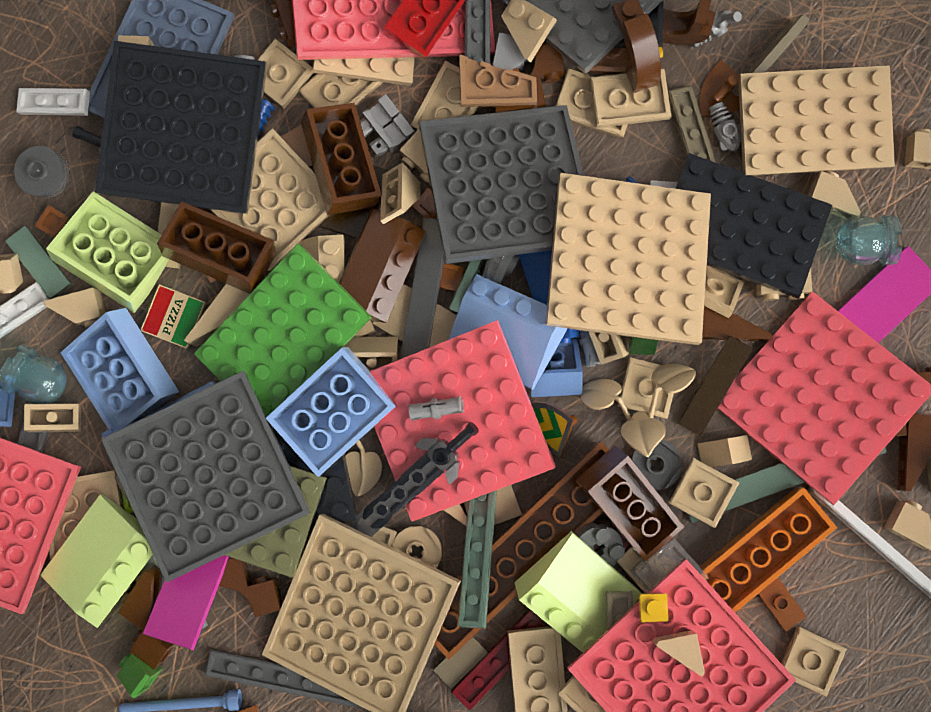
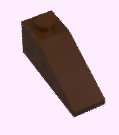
(720, 327)
(914, 451)

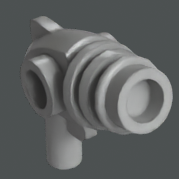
(720, 22)
(726, 130)

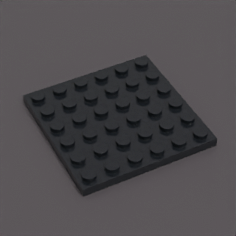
(181, 127)

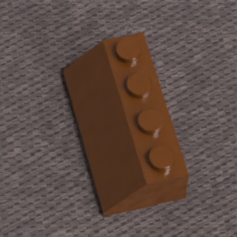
(381, 263)

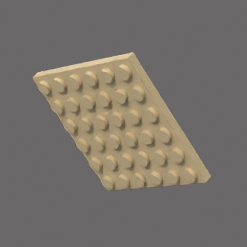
(628, 259)
(360, 617)

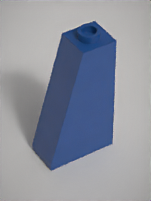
(537, 272)

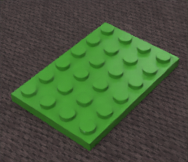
(284, 329)

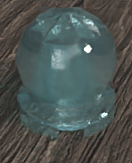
(868, 240)
(33, 377)

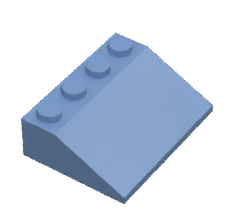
(520, 320)
(119, 370)
(331, 411)

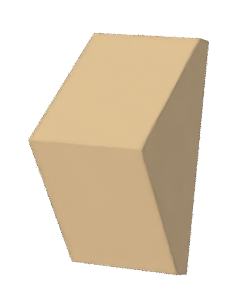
(725, 451)
(684, 648)

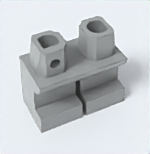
(388, 125)

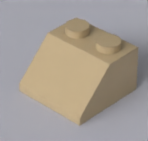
(329, 252)

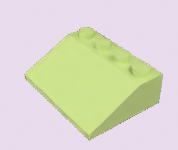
(110, 251)
(98, 560)
(570, 590)

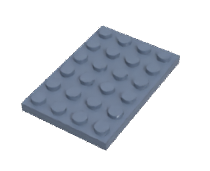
(169, 24)

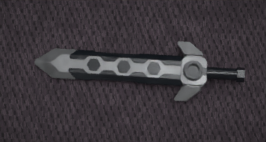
(414, 480)

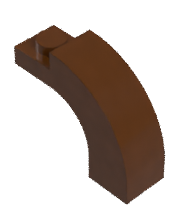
(688, 27)
(641, 45)

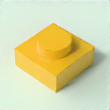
(653, 607)

